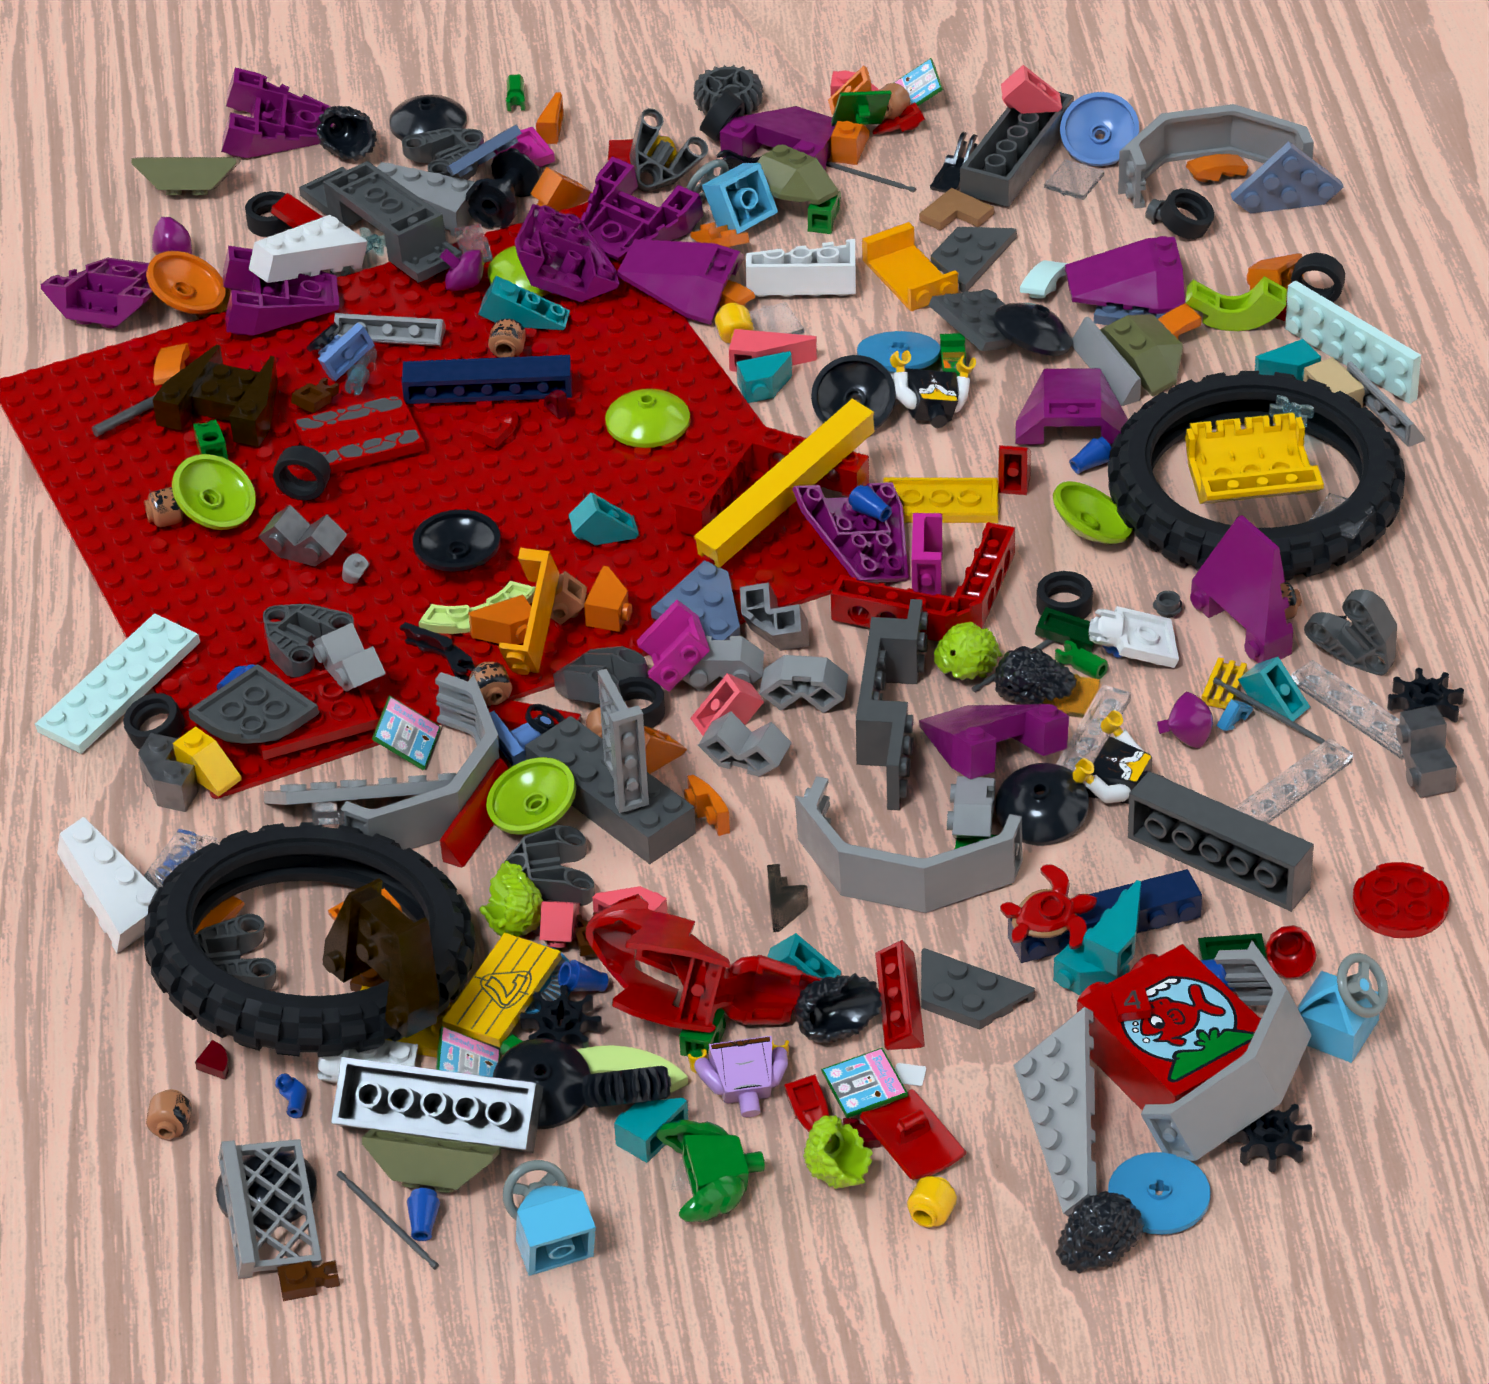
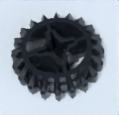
(626, 1086)

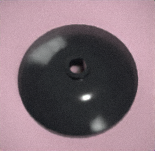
(426, 114)
(1033, 328)
(854, 378)
(456, 540)
(1046, 816)
(561, 1082)
(272, 1175)

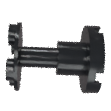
(493, 200)

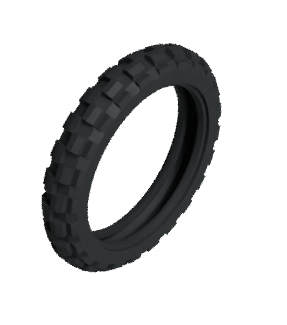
(1303, 547)
(287, 854)

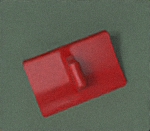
(914, 1136)

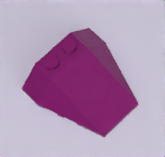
(1131, 275)
(102, 293)

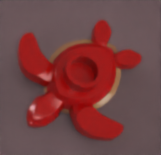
(1050, 912)

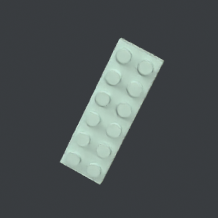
(1354, 341)
(117, 683)

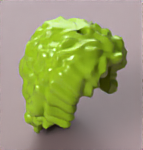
(974, 649)
(513, 902)
(836, 1153)

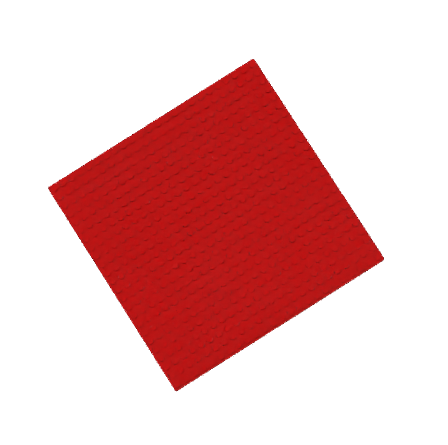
(526, 485)

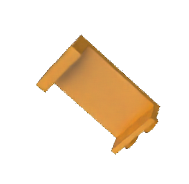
(905, 268)
(538, 568)

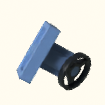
(342, 352)
(513, 743)

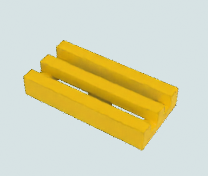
(1210, 686)

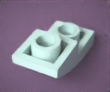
(1043, 279)

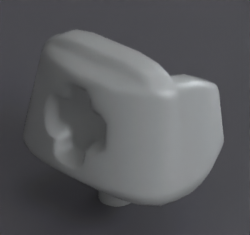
(354, 568)

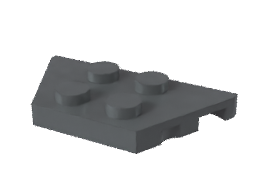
(972, 252)
(967, 991)

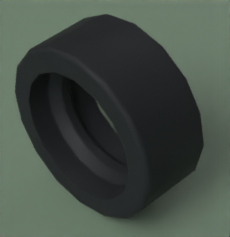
(723, 110)
(262, 204)
(1179, 223)
(1325, 264)
(309, 459)
(1065, 583)
(648, 690)
(146, 708)

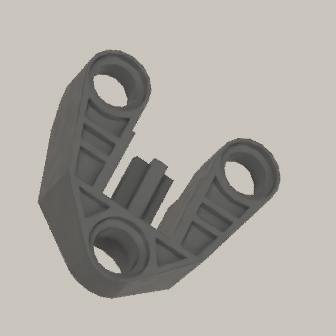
(442, 148)
(662, 176)
(292, 637)
(1362, 640)
(580, 677)
(541, 860)
(230, 940)

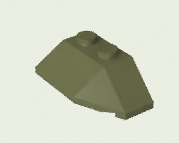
(185, 172)
(796, 176)
(1148, 349)
(427, 1160)

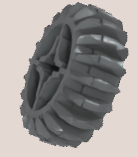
(737, 80)

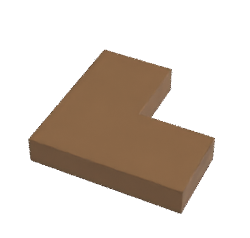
(956, 205)

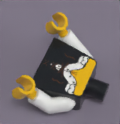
(931, 393)
(1117, 766)

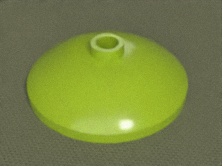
(508, 267)
(647, 418)
(213, 492)
(1090, 513)
(531, 796)

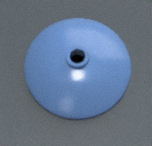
(1096, 115)

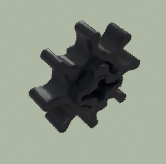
(1425, 693)
(573, 1016)
(1273, 1137)

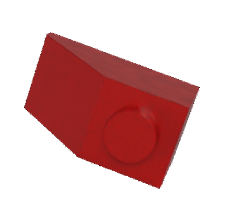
(1014, 470)

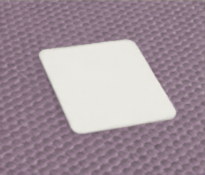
(910, 1074)

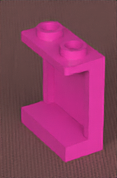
(927, 553)
(675, 645)

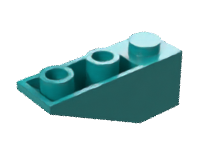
(512, 302)
(1114, 937)

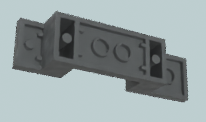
(410, 225)
(882, 725)

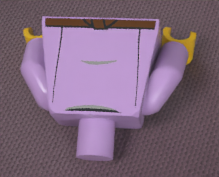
(742, 1070)

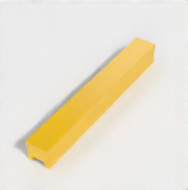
(774, 491)

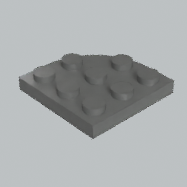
(973, 317)
(253, 709)

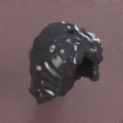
(351, 134)
(1032, 676)
(836, 1007)
(1099, 1232)

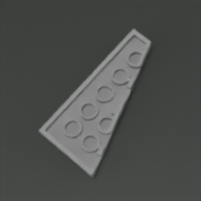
(354, 789)
(1061, 1101)

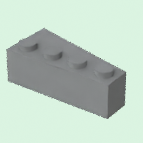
(438, 190)

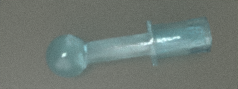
(359, 374)

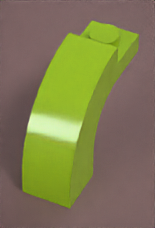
(1239, 311)

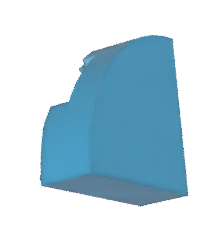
(1233, 713)

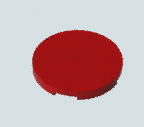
(1400, 900)

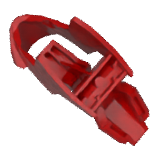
(749, 990)

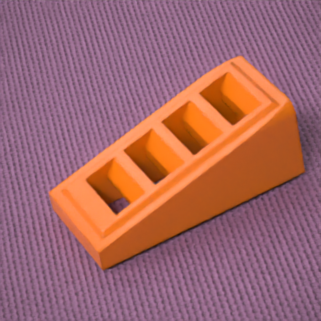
(551, 119)

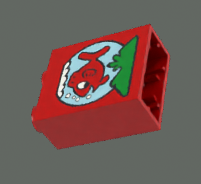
(1191, 1032)

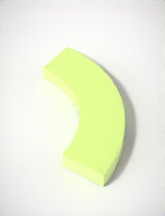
(456, 618)
(618, 1058)

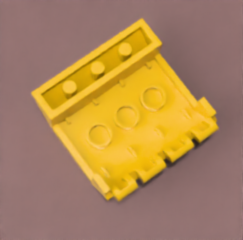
(1250, 460)

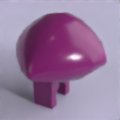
(170, 236)
(465, 271)
(1189, 720)

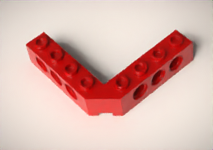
(737, 458)
(859, 600)

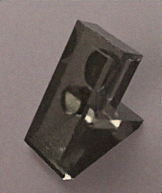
(785, 900)

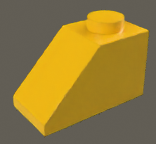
(210, 762)

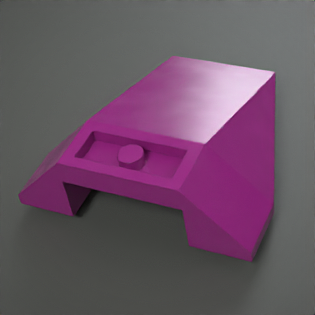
(563, 255)
(681, 274)
(1070, 399)
(862, 544)

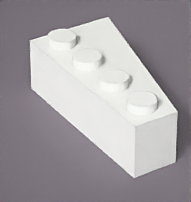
(308, 250)
(803, 271)
(108, 882)

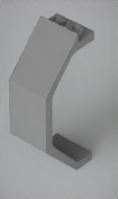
(1204, 133)
(428, 815)
(904, 879)
(1250, 1083)

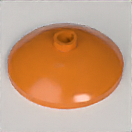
(185, 282)

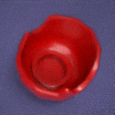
(1290, 952)

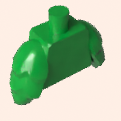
(713, 1165)

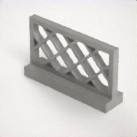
(623, 746)
(239, 1205)

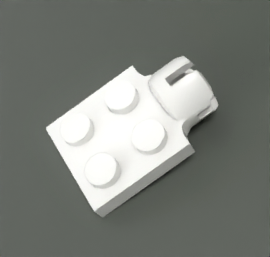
(1136, 635)
(390, 1052)

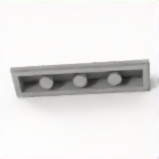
(394, 329)
(1100, 353)
(1387, 410)

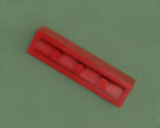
(471, 822)
(899, 997)

